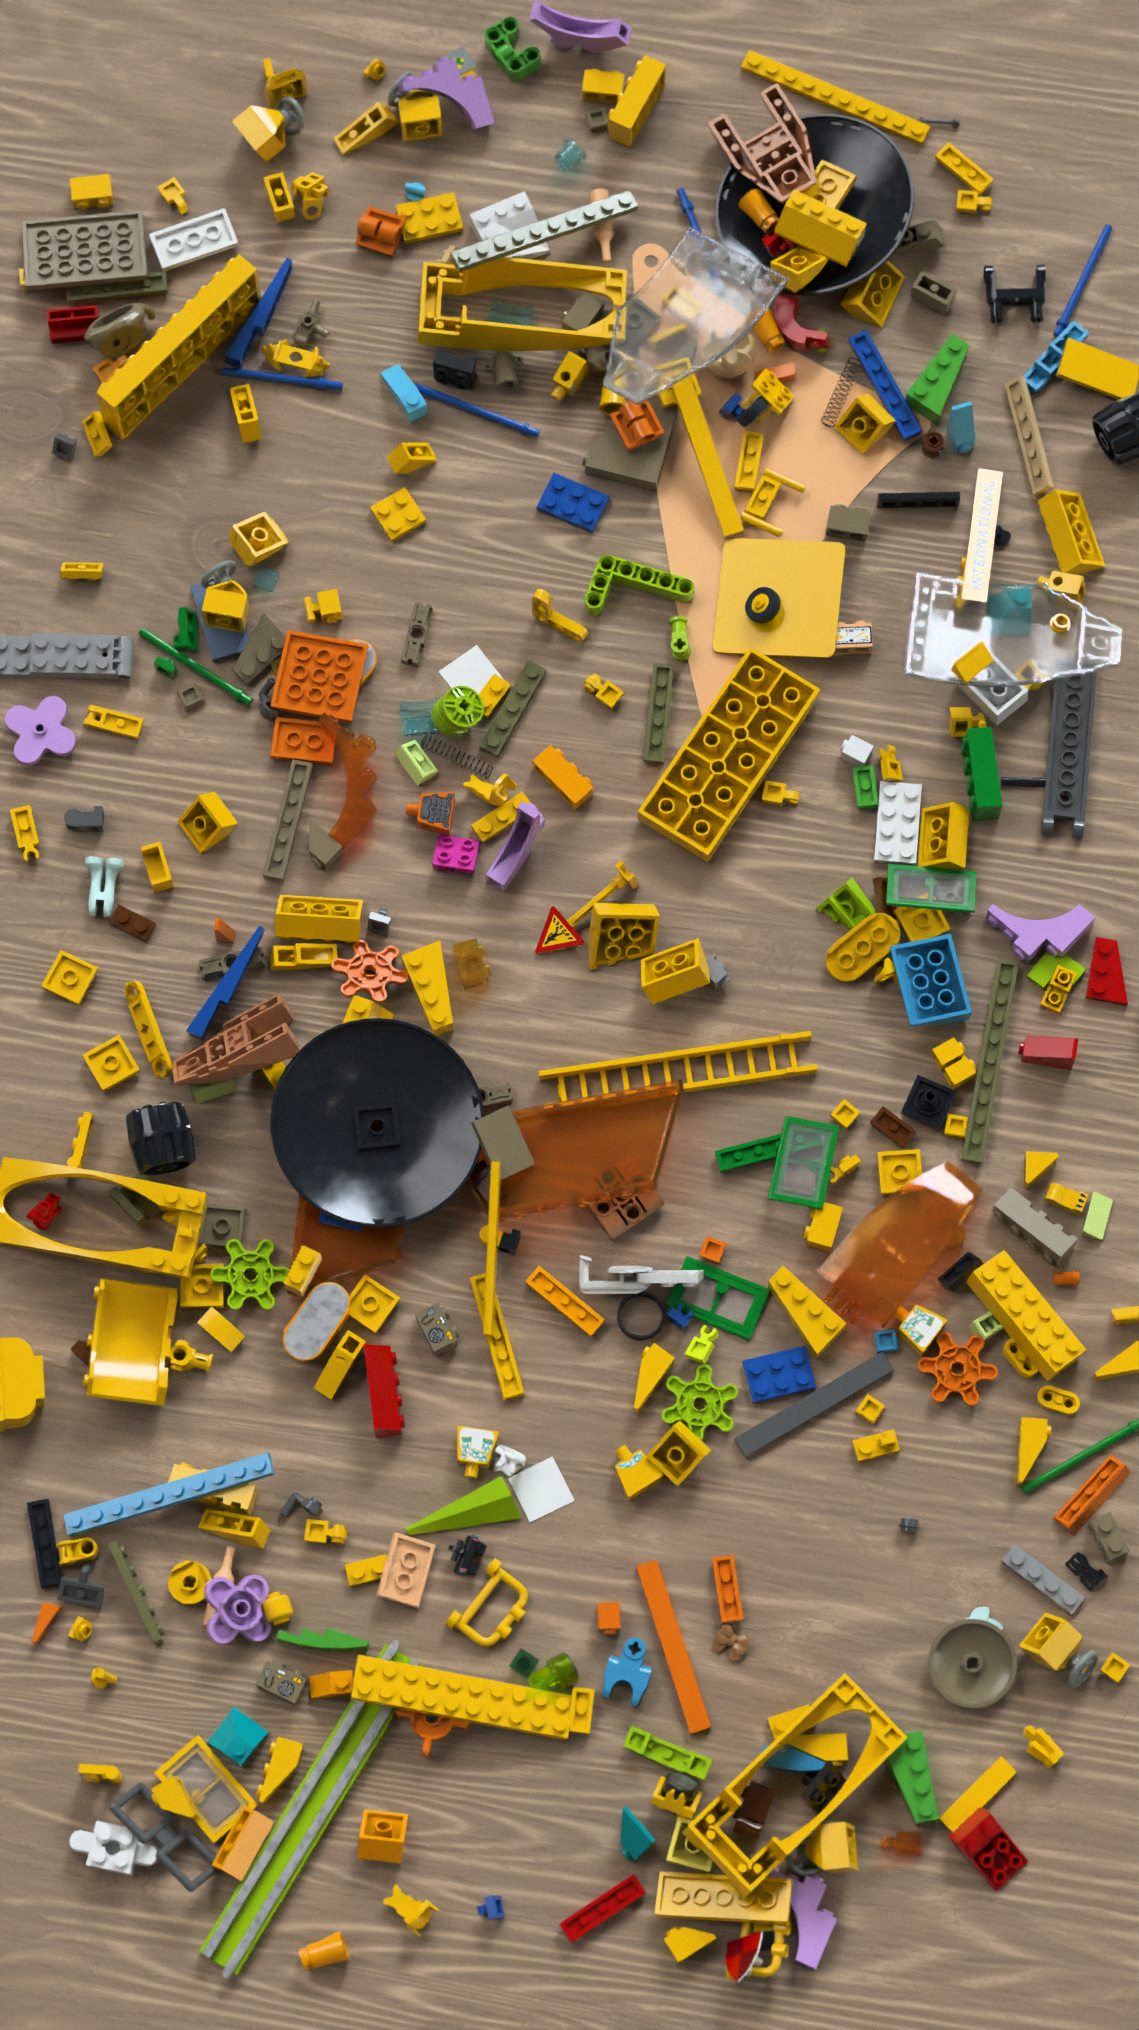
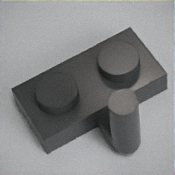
(81, 1590)

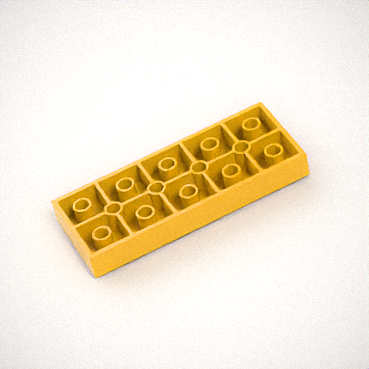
(179, 347)
(728, 754)

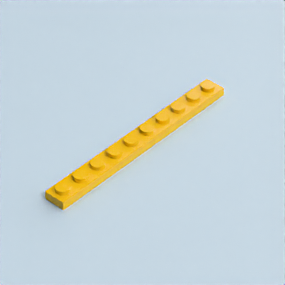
(835, 97)

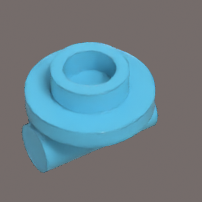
(415, 191)

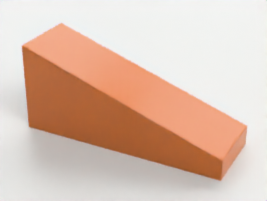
(783, 373)
(223, 931)
(47, 1615)

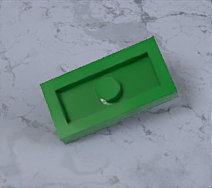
(188, 630)

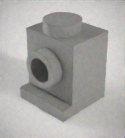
(717, 971)

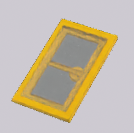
(209, 1785)

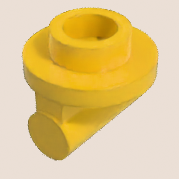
(375, 70)
(81, 1629)
(100, 1678)

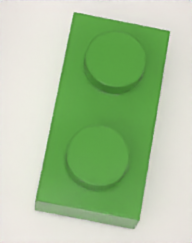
(865, 787)

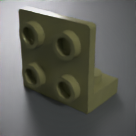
(135, 1205)

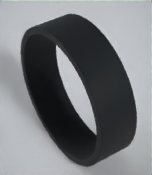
(640, 1337)

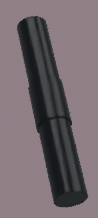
(1024, 781)

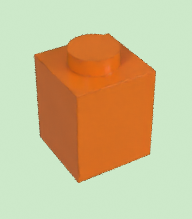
(609, 1618)

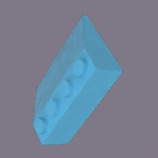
(931, 981)

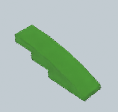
(331, 1641)

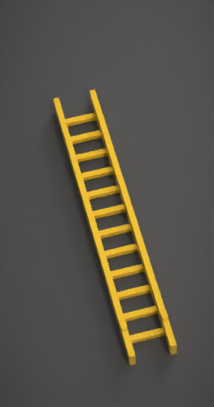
(685, 1054)

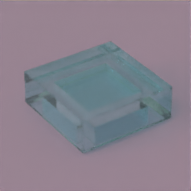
(266, 579)

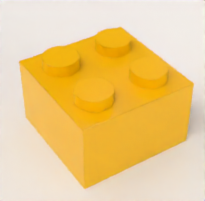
(678, 1453)

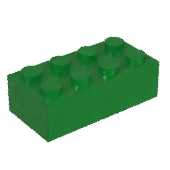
(982, 774)

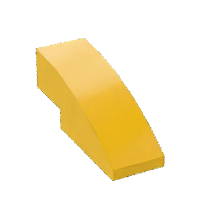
(302, 956)

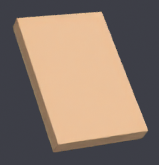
(405, 1570)

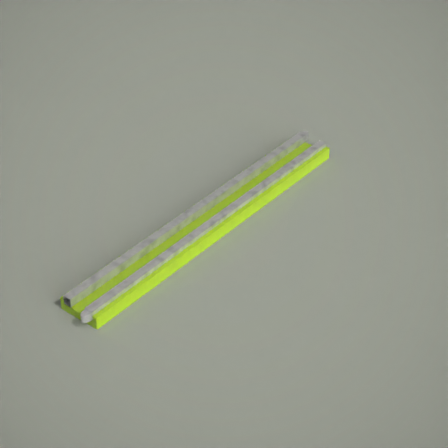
(299, 1829)

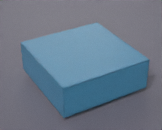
(886, 1340)

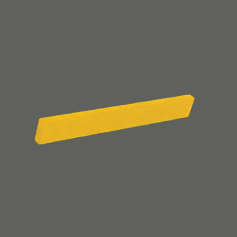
(707, 458)
(492, 1246)

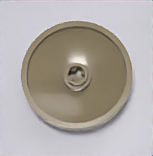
(972, 1663)

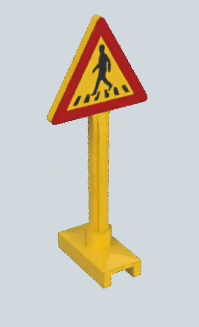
(559, 932)

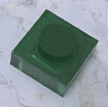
(524, 1663)

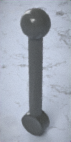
(955, 122)

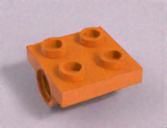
(380, 231)
(636, 424)

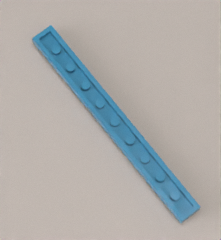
(169, 1494)

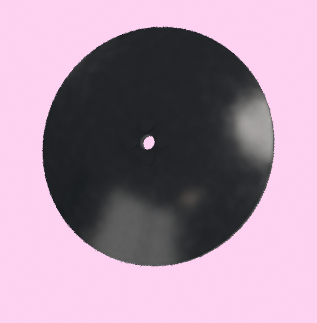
(879, 197)
(386, 1076)

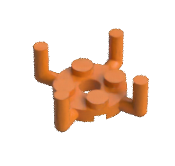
(428, 1731)

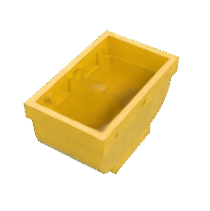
(20, 1383)

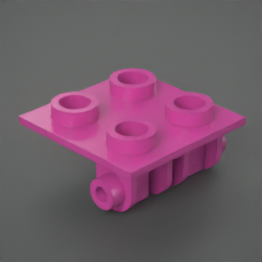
(456, 854)

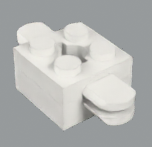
(113, 1849)

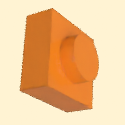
(712, 1250)

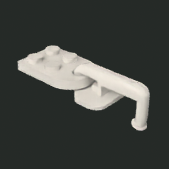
(645, 1278)

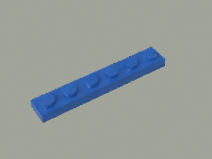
(885, 385)

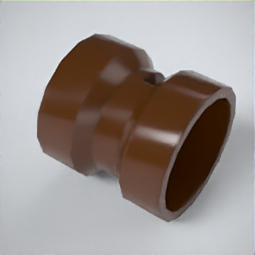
(932, 449)

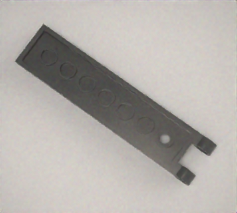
(1069, 752)

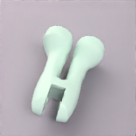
(96, 867)

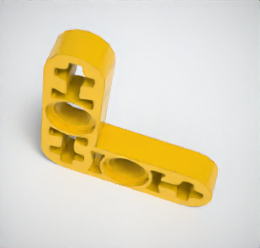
(543, 611)

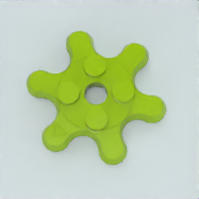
(250, 1260)
(703, 1389)

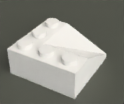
(506, 217)

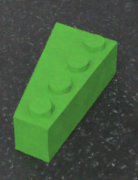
(933, 387)
(913, 1778)

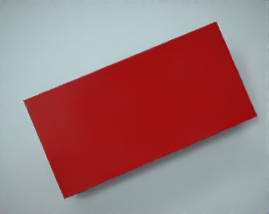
(70, 323)

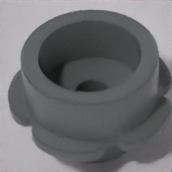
(909, 1525)

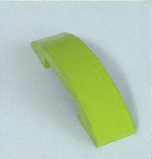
(667, 1753)

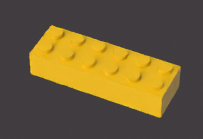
(1025, 1315)

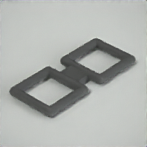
(164, 1837)

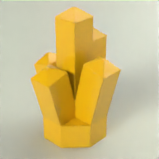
(1042, 1746)

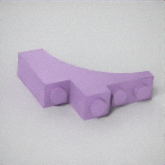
(572, 31)
(447, 82)
(517, 847)
(1032, 935)
(812, 1925)

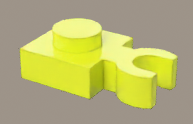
(702, 1347)

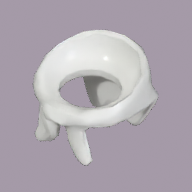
(508, 1460)

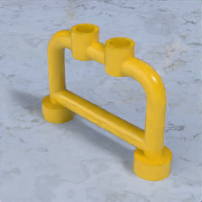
(503, 1629)
(778, 1950)

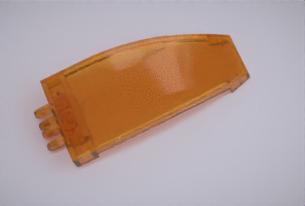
(899, 1243)

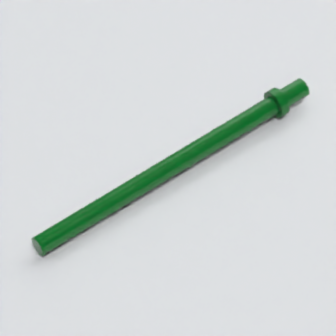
(237, 693)
(1132, 1427)

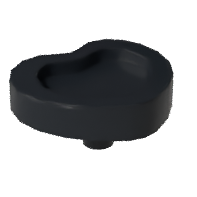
(1001, 536)

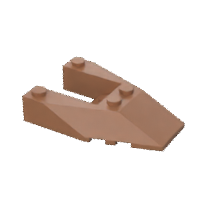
(775, 158)
(242, 1046)

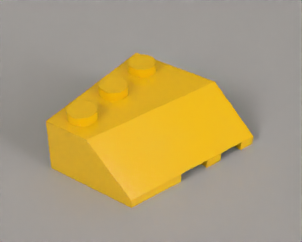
(621, 932)

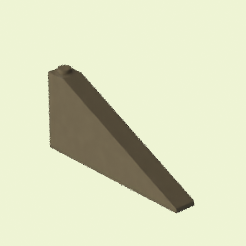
(636, 467)

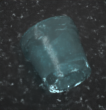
(569, 154)

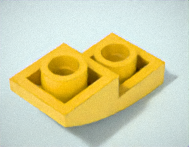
(1058, 989)
(221, 1329)

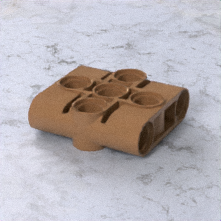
(611, 1221)

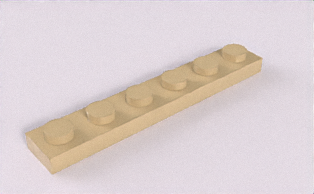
(1029, 435)

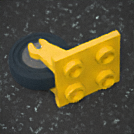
(771, 393)

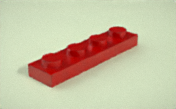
(602, 1908)

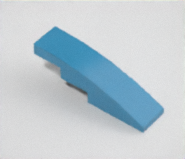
(1049, 361)

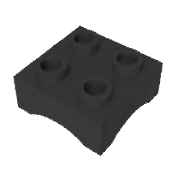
(454, 370)

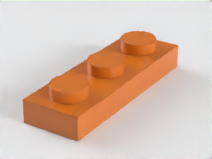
(727, 1589)

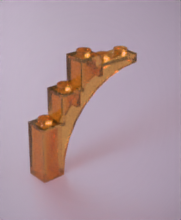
(354, 753)

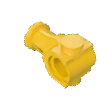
(191, 1360)

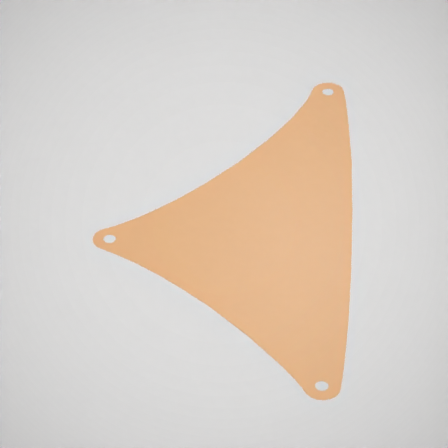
(792, 446)

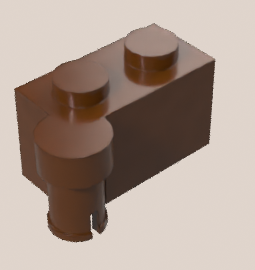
(754, 1809)

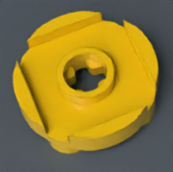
(178, 1578)

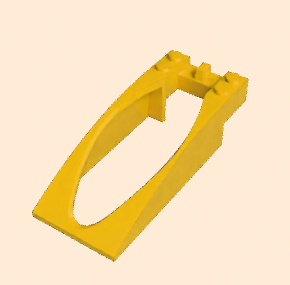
(512, 272)
(177, 1263)
(705, 1828)

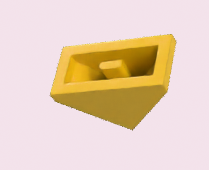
(1037, 1164)

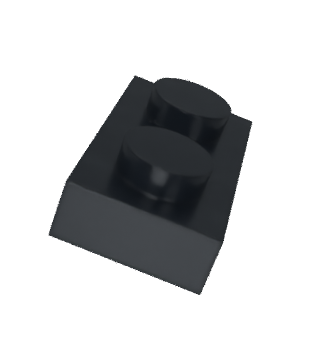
(960, 1271)

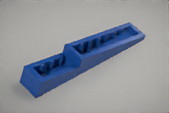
(259, 318)
(226, 988)

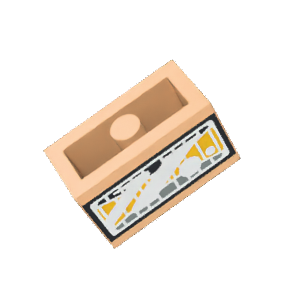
(853, 638)

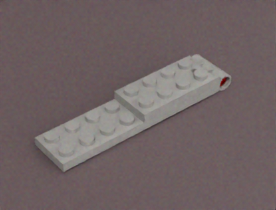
(67, 656)

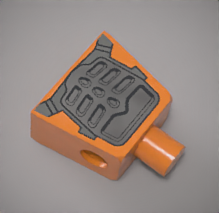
(434, 812)

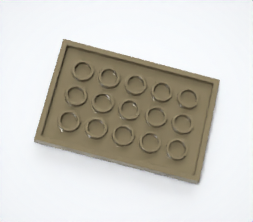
(84, 250)

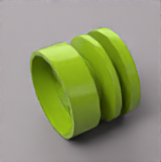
(457, 711)

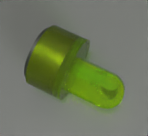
(559, 1671)

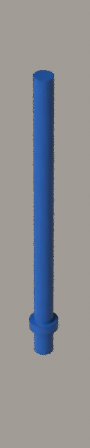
(1062, 323)
(523, 428)

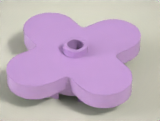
(52, 739)
(248, 1598)

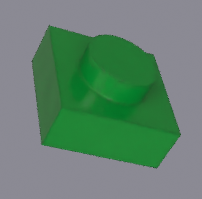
(165, 667)

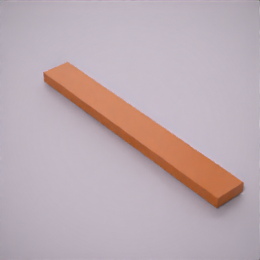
(673, 1647)

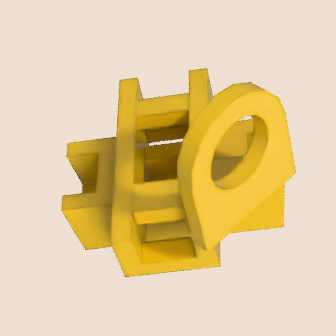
(312, 192)

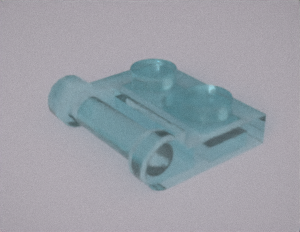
(507, 319)
(417, 723)

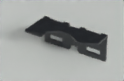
(1098, 1575)

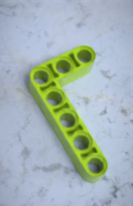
(633, 580)

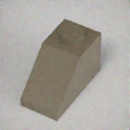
(323, 847)

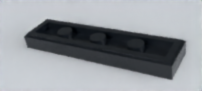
(918, 500)
(44, 1543)

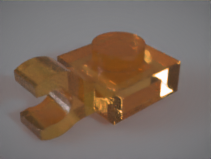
(905, 1843)

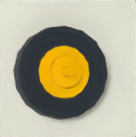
(762, 605)

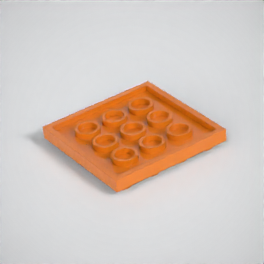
(319, 676)

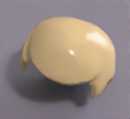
(735, 361)

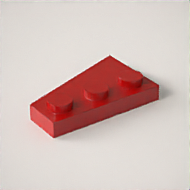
(1106, 974)

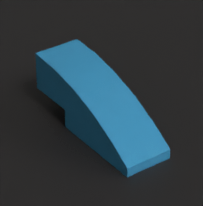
(793, 1761)

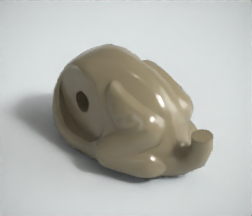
(119, 329)

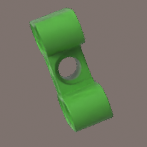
(504, 53)

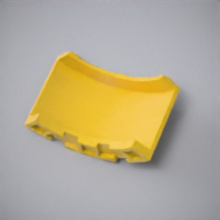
(130, 1342)

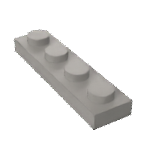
(1042, 1579)

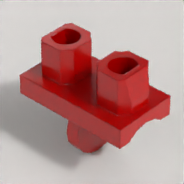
(777, 244)
(45, 1211)

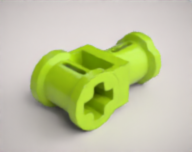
(679, 638)

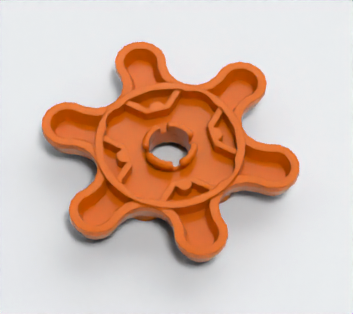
(368, 960)
(957, 1354)

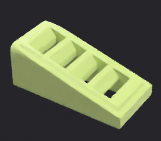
(981, 1328)

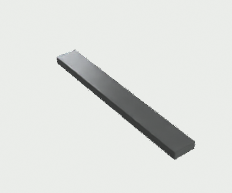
(813, 1404)

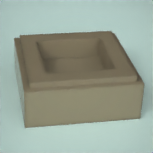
(597, 119)
(190, 696)

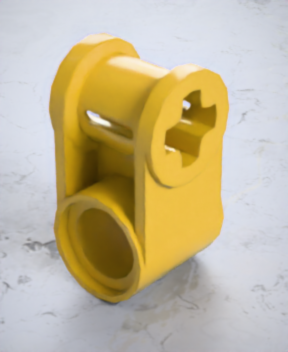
(72, 1551)

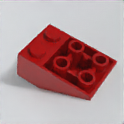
(988, 1848)

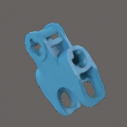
(628, 1670)

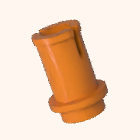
(1066, 1278)

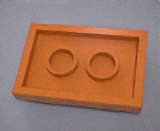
(301, 741)

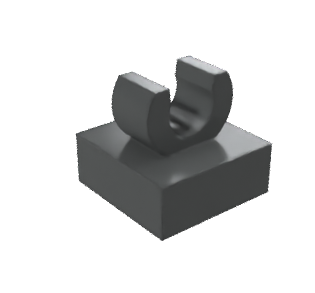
(64, 446)
(379, 922)

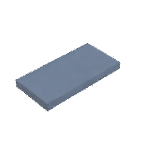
(220, 642)

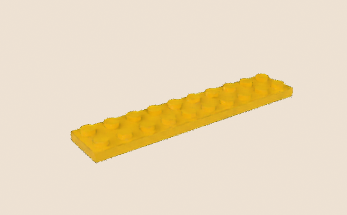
(461, 1697)

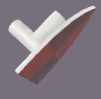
(742, 1955)

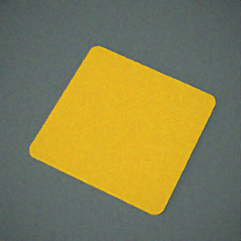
(809, 587)

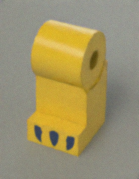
(1066, 1199)

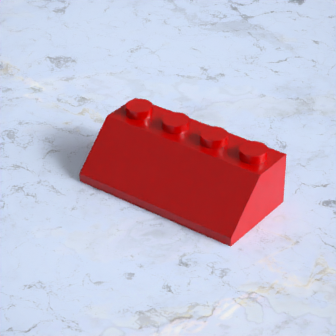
(382, 1390)

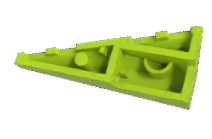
(848, 906)
(483, 1506)

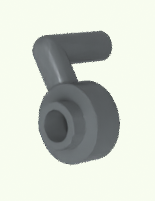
(264, 707)
(311, 1505)

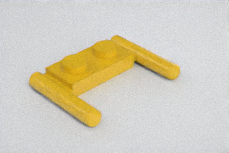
(763, 498)

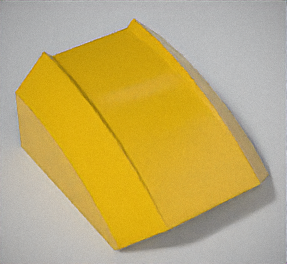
(286, 83)
(799, 266)
(257, 538)

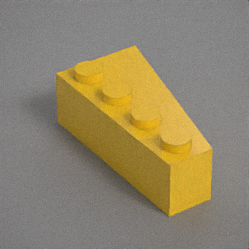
(429, 983)
(808, 1314)
(236, 1499)

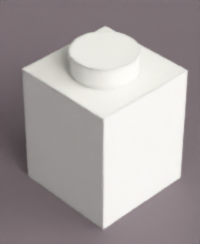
(856, 751)

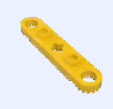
(151, 1039)

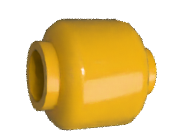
(277, 1609)

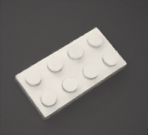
(194, 239)
(897, 823)

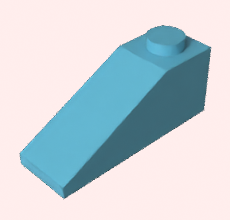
(405, 393)
(961, 428)

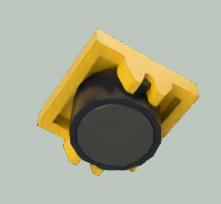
(677, 1794)

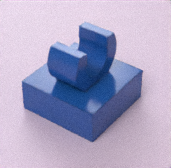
(732, 407)
(679, 1319)
(492, 1908)

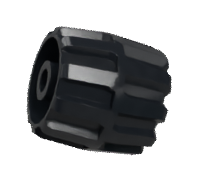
(1118, 429)
(160, 1138)

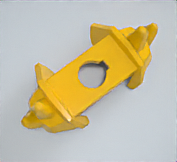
(281, 353)

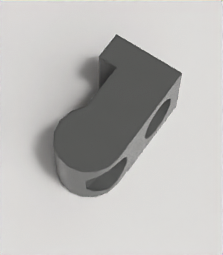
(85, 821)

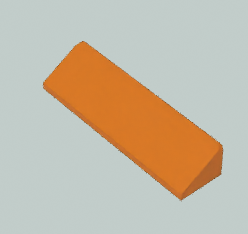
(1092, 1494)

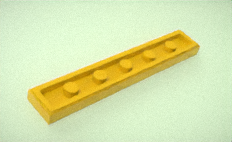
(499, 1344)

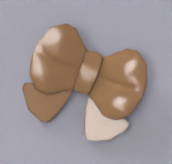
(738, 1644)

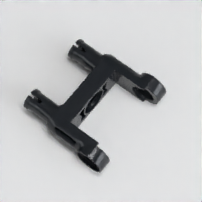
(1015, 297)

